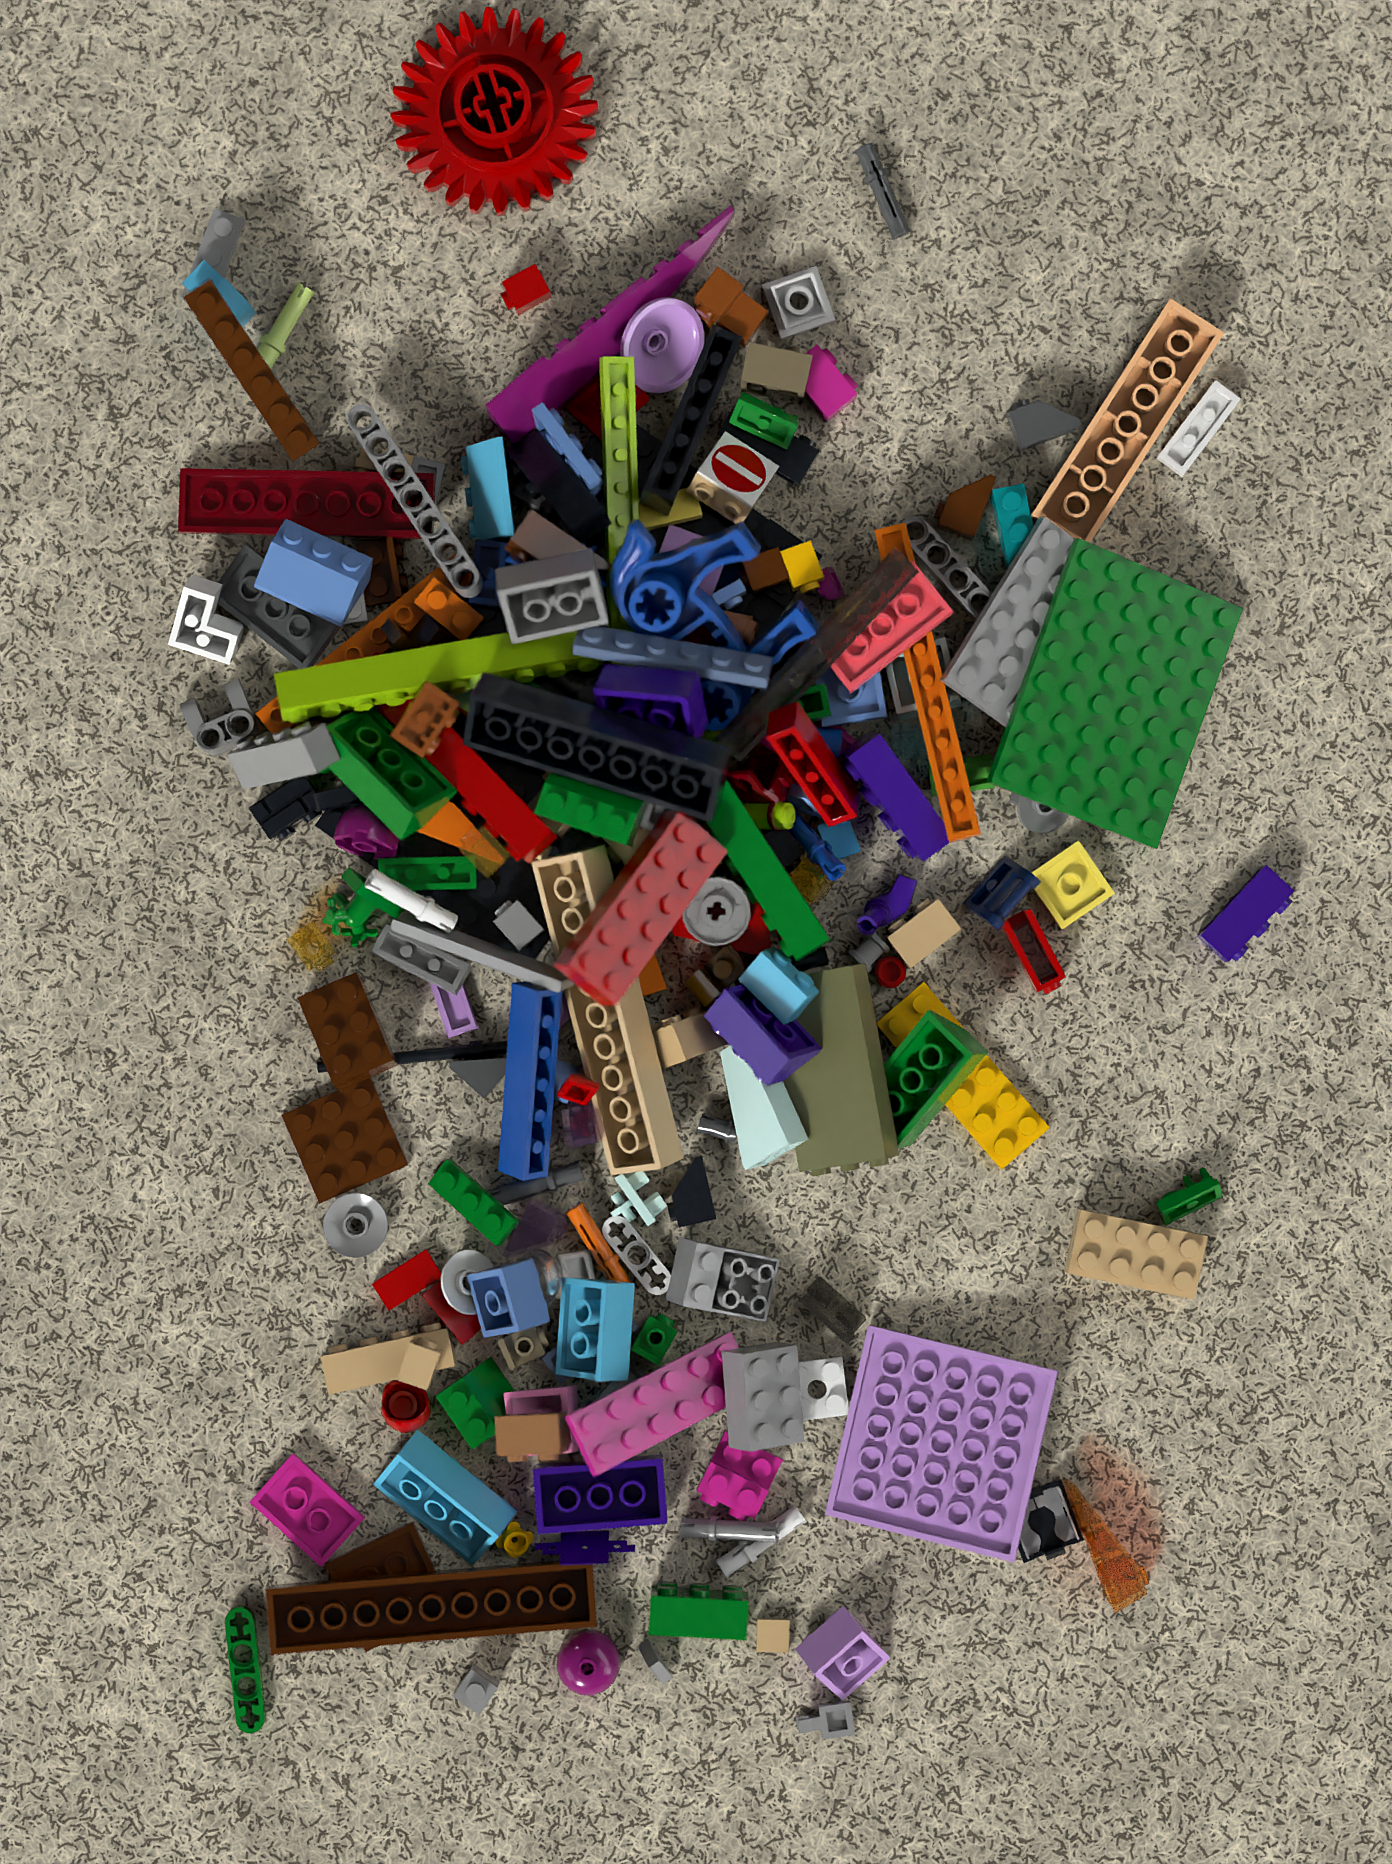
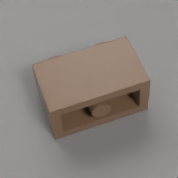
(531, 1435)

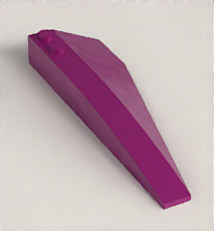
(576, 361)

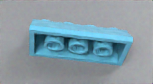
(445, 1497)

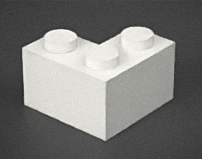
(199, 628)

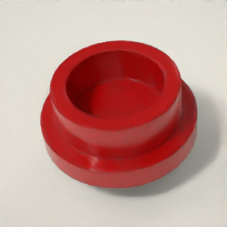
(890, 972)

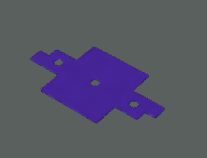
(596, 1552)

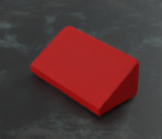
(461, 1325)

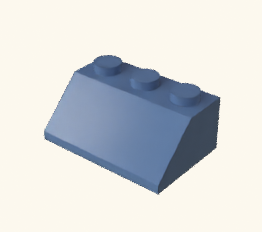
(314, 572)

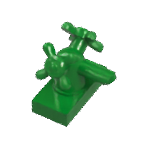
(357, 910)

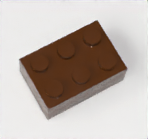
(347, 1031)

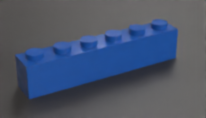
(529, 1081)

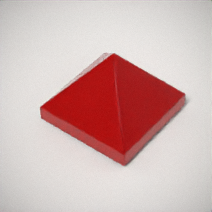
(578, 1089)

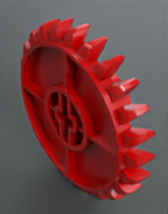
(504, 163)

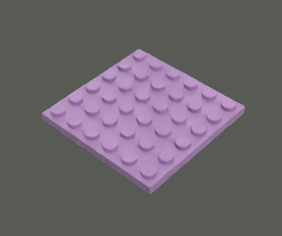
(941, 1443)

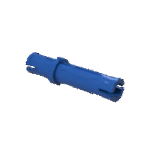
(817, 850)

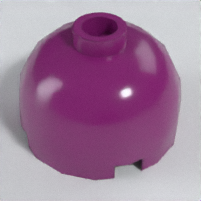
(363, 831)
(587, 1647)

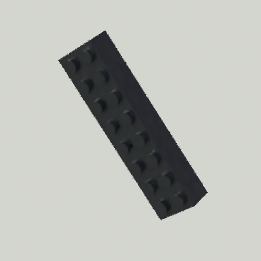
(597, 746)

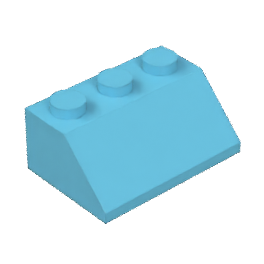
(489, 491)
(595, 1329)

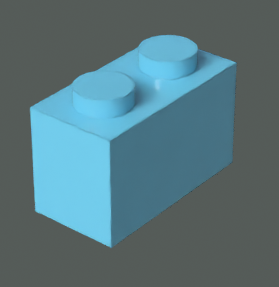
(779, 984)

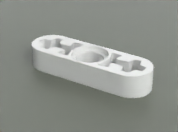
(646, 1278)

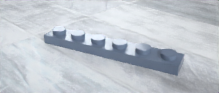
(673, 655)

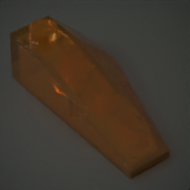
(1117, 1571)

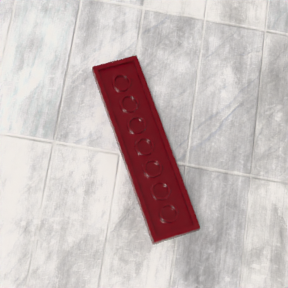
(318, 500)

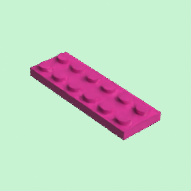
(652, 1407)

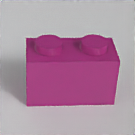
(826, 386)

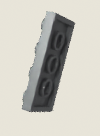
(285, 627)

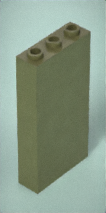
(844, 1087)

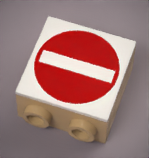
(732, 478)

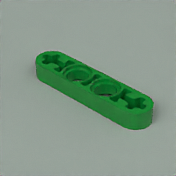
(241, 1669)

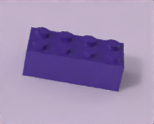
(897, 796)
(618, 1498)

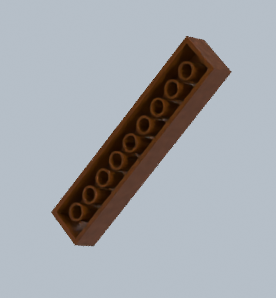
(429, 1606)

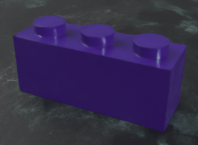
(1246, 914)

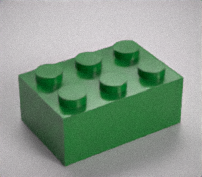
(698, 1611)

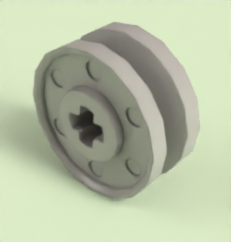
(729, 926)

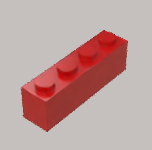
(812, 764)

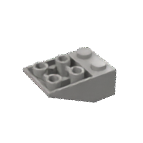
(722, 1279)

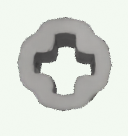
(869, 950)

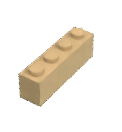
(380, 1361)

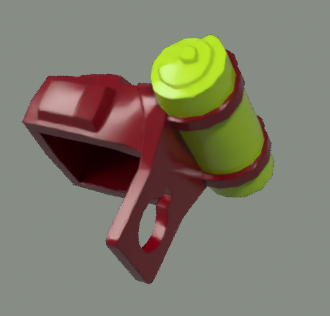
(764, 789)

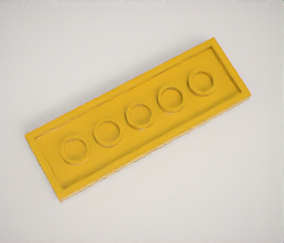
(986, 1100)

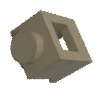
(511, 1351)

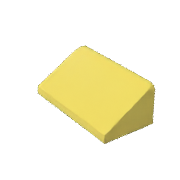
(684, 509)

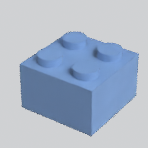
(508, 1298)

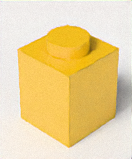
(803, 567)

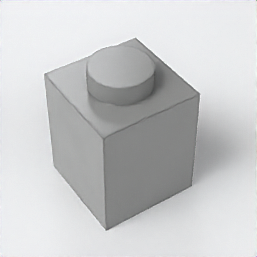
(517, 924)
(476, 1689)

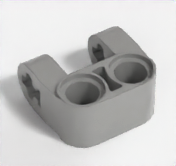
(223, 725)

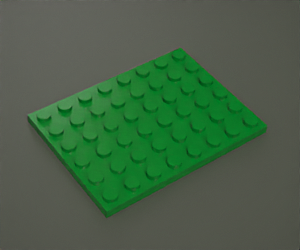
(1114, 694)

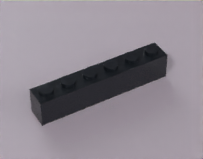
(690, 420)

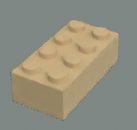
(1135, 1254)

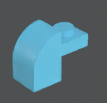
(234, 299)

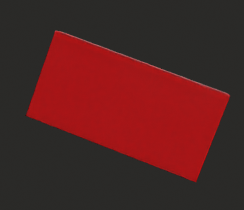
(407, 1279)

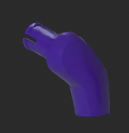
(887, 906)

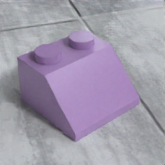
(842, 1653)

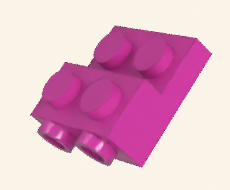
(738, 1479)

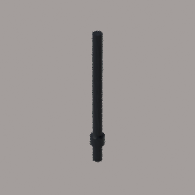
(476, 1050)

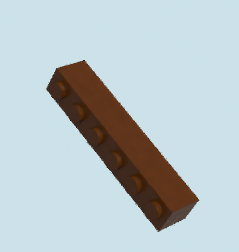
(250, 369)

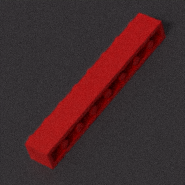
(484, 792)

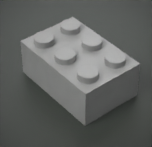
(551, 596)
(763, 1396)

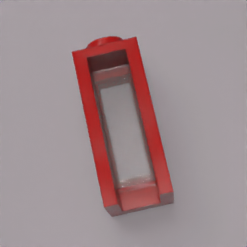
(1033, 951)

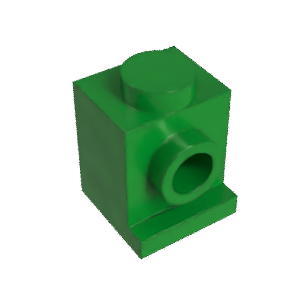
(655, 1351)

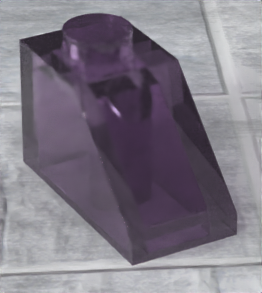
(580, 1125)
(537, 1228)

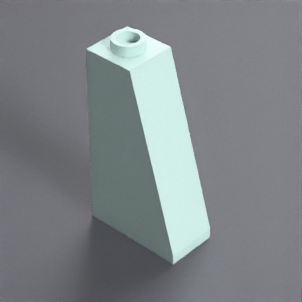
(761, 1114)

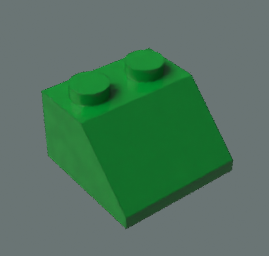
(476, 1401)

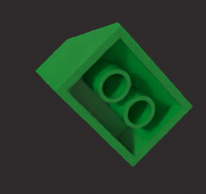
(591, 809)

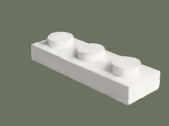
(1198, 428)

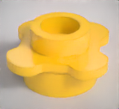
(516, 1548)

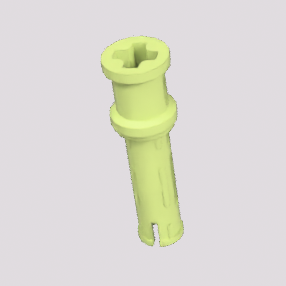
(273, 343)

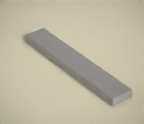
(483, 953)

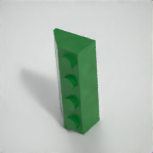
(386, 774)
(928, 1072)

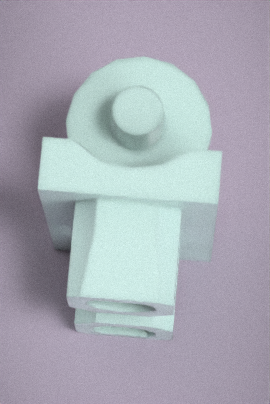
(647, 1209)

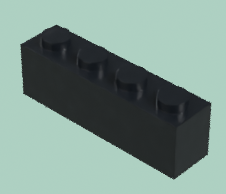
(557, 486)

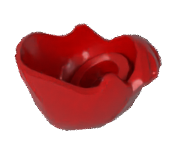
(404, 1406)

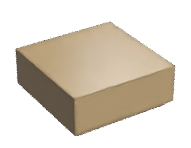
(772, 1635)

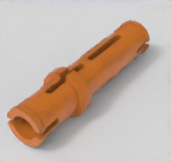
(596, 1243)

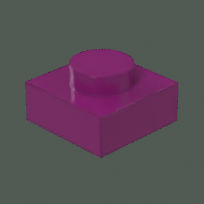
(831, 586)

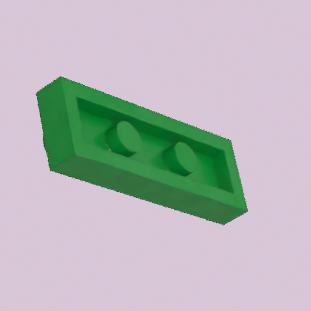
(431, 872)
(473, 1202)

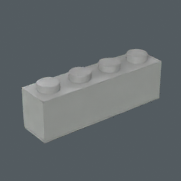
(283, 755)

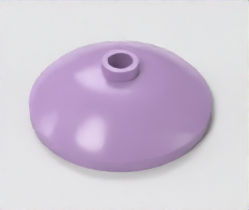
(674, 346)

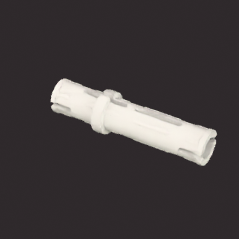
(421, 906)
(748, 1550)

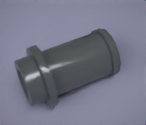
(717, 1127)

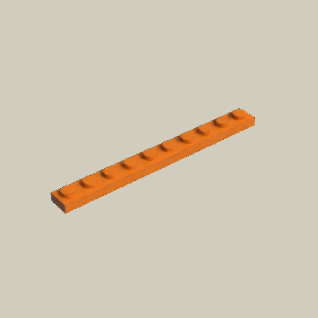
(935, 714)

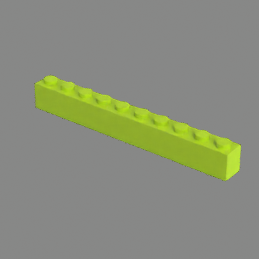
(400, 675)

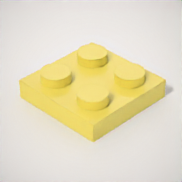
(1071, 885)

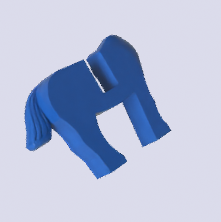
(663, 599)

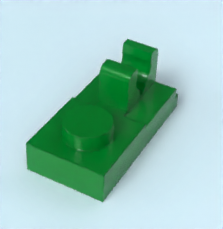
(764, 420)
(1185, 1201)

